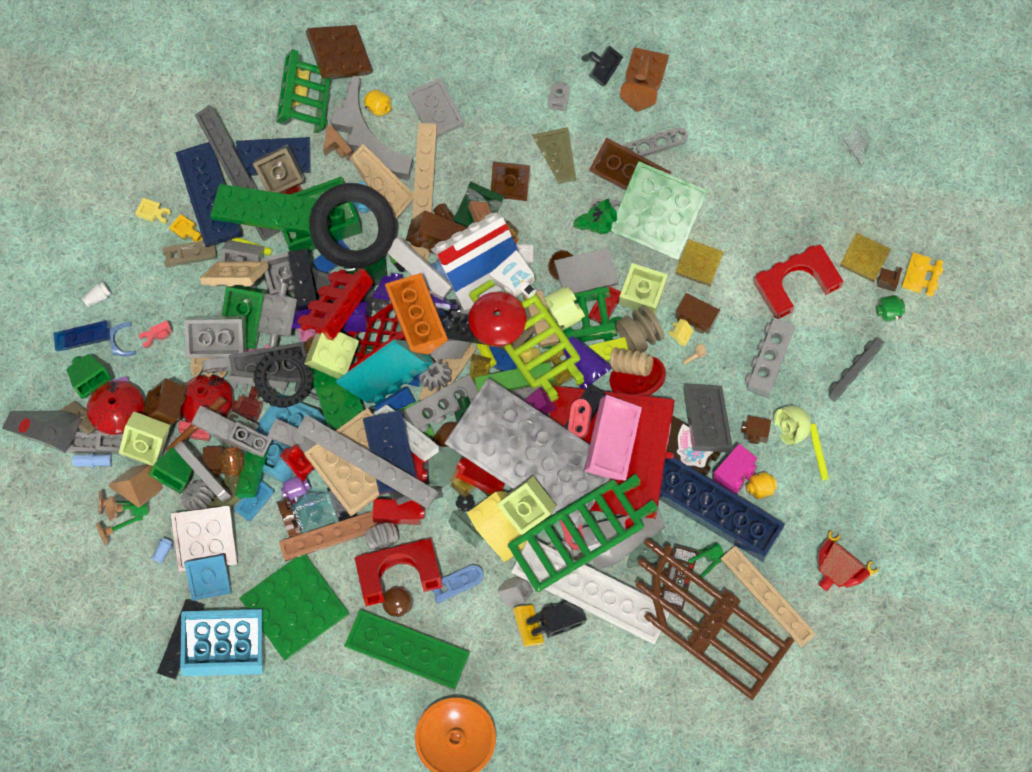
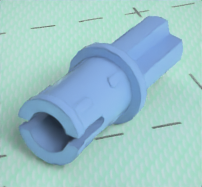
(92, 460)

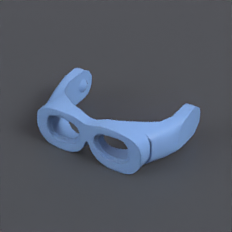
(115, 351)

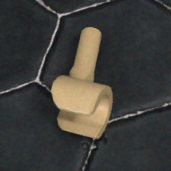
(700, 352)

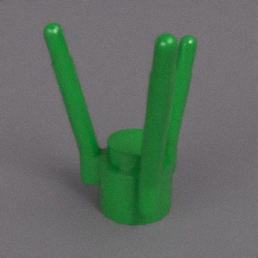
(711, 553)

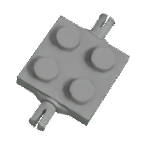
(277, 315)

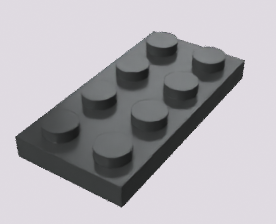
(707, 418)

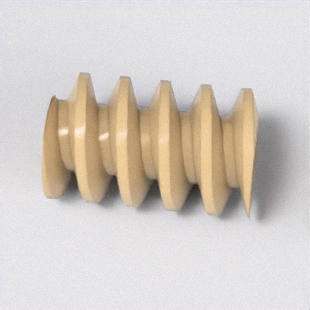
(630, 362)

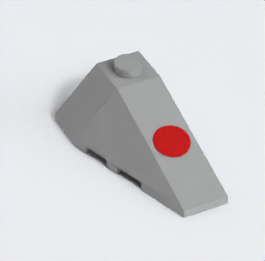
(613, 555)

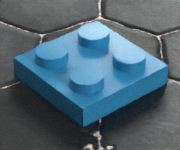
(207, 577)

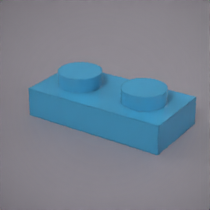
(249, 507)

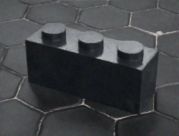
(301, 278)

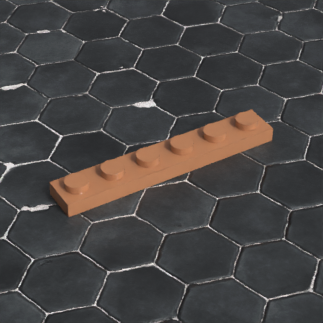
(327, 536)

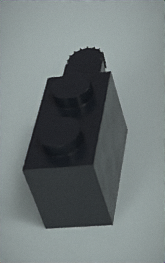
(558, 619)

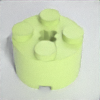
(563, 308)

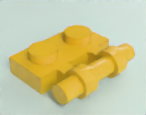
(917, 271)

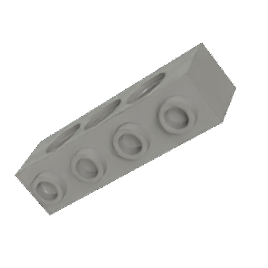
(763, 385)
(464, 387)

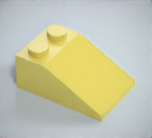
(495, 526)

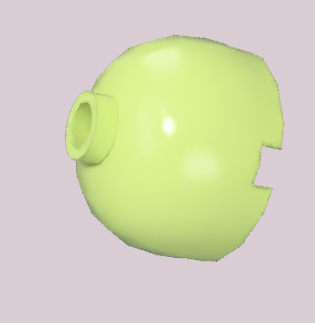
(792, 421)

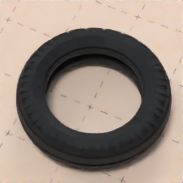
(337, 254)

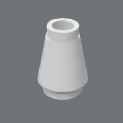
(97, 294)

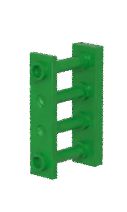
(287, 94)
(587, 332)

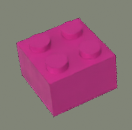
(735, 469)

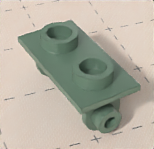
(460, 522)

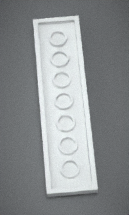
(596, 593)

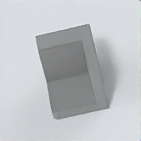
(515, 591)

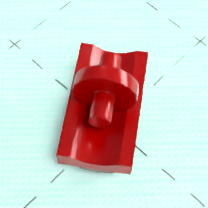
(297, 462)

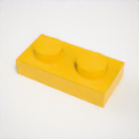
(522, 614)

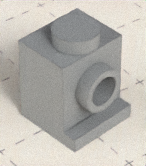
(556, 101)

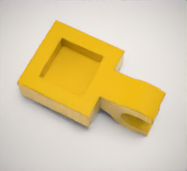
(185, 228)

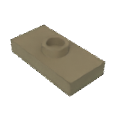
(76, 409)

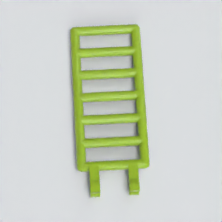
(564, 343)

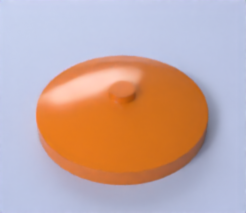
(455, 736)

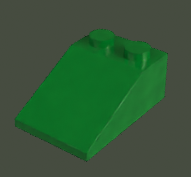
(245, 302)

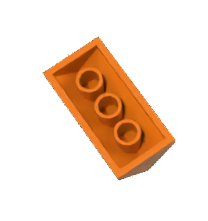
(416, 314)

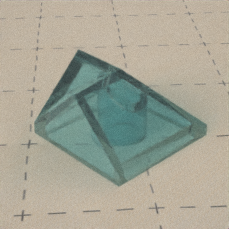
(314, 511)

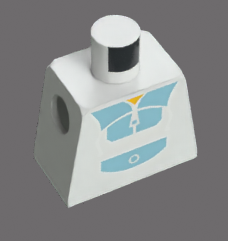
(514, 276)

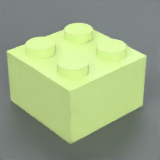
(643, 287)
(331, 356)
(144, 438)
(527, 505)

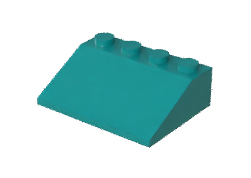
(385, 372)

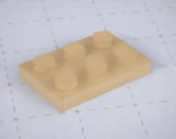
(234, 273)

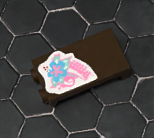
(681, 446)

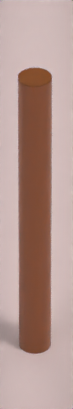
(191, 429)

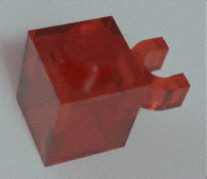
(248, 407)

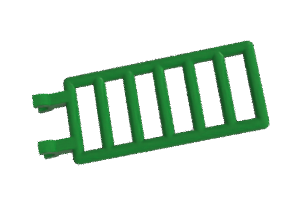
(619, 491)

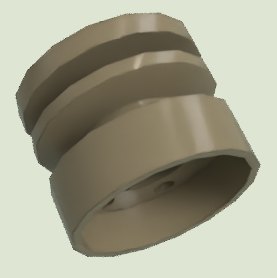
(640, 329)

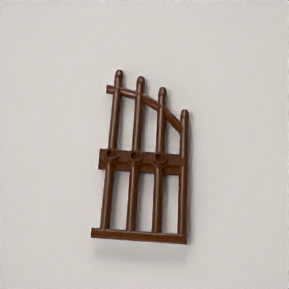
(713, 622)

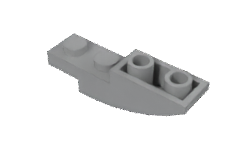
(231, 432)

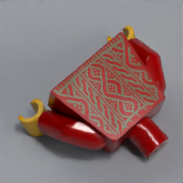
(840, 565)

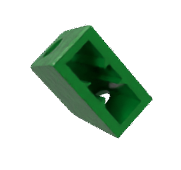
(87, 375)
(171, 470)

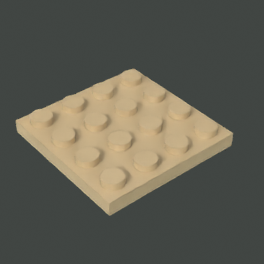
(347, 482)

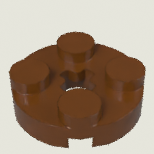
(288, 517)

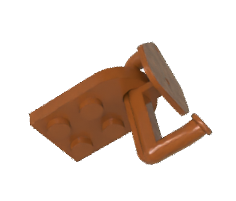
(643, 78)

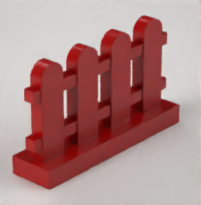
(344, 303)

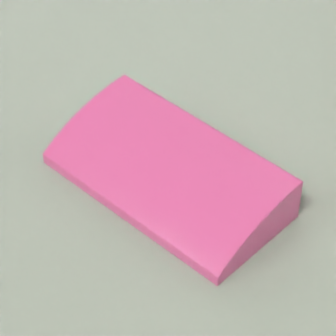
(613, 438)

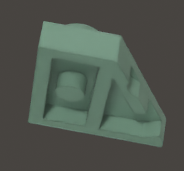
(442, 466)

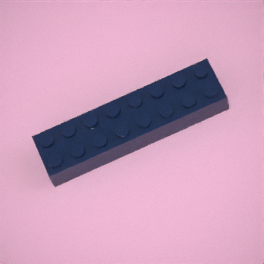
(719, 509)

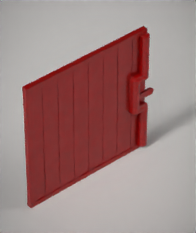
(648, 448)

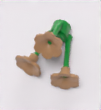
(111, 510)

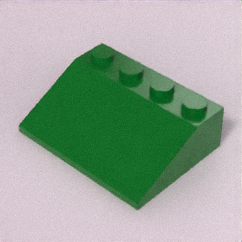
(341, 219)

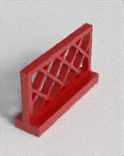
(379, 316)

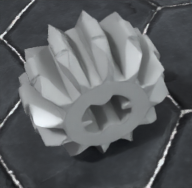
(439, 379)
(197, 496)
(381, 536)

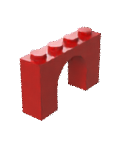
(813, 261)
(407, 513)
(373, 565)

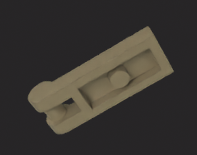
(188, 253)

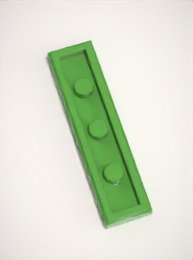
(513, 379)

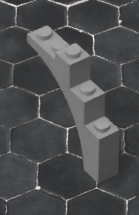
(349, 120)

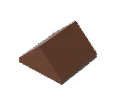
(511, 180)

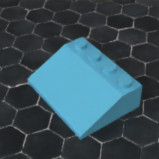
(292, 415)
(221, 642)

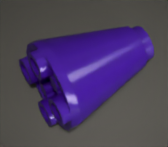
(590, 364)

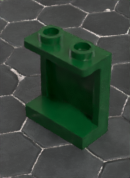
(476, 193)

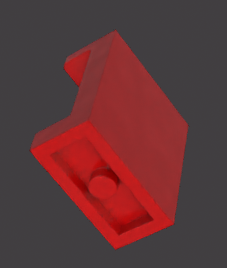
(478, 477)

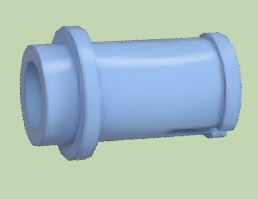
(162, 550)

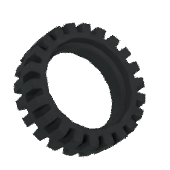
(264, 392)

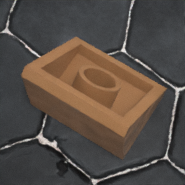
(137, 485)

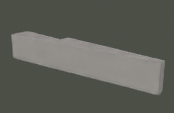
(100, 443)

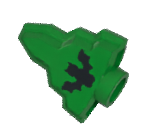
(598, 218)

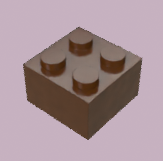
(165, 401)

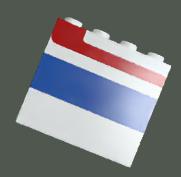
(474, 254)

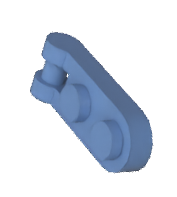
(459, 582)

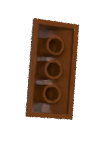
(618, 163)

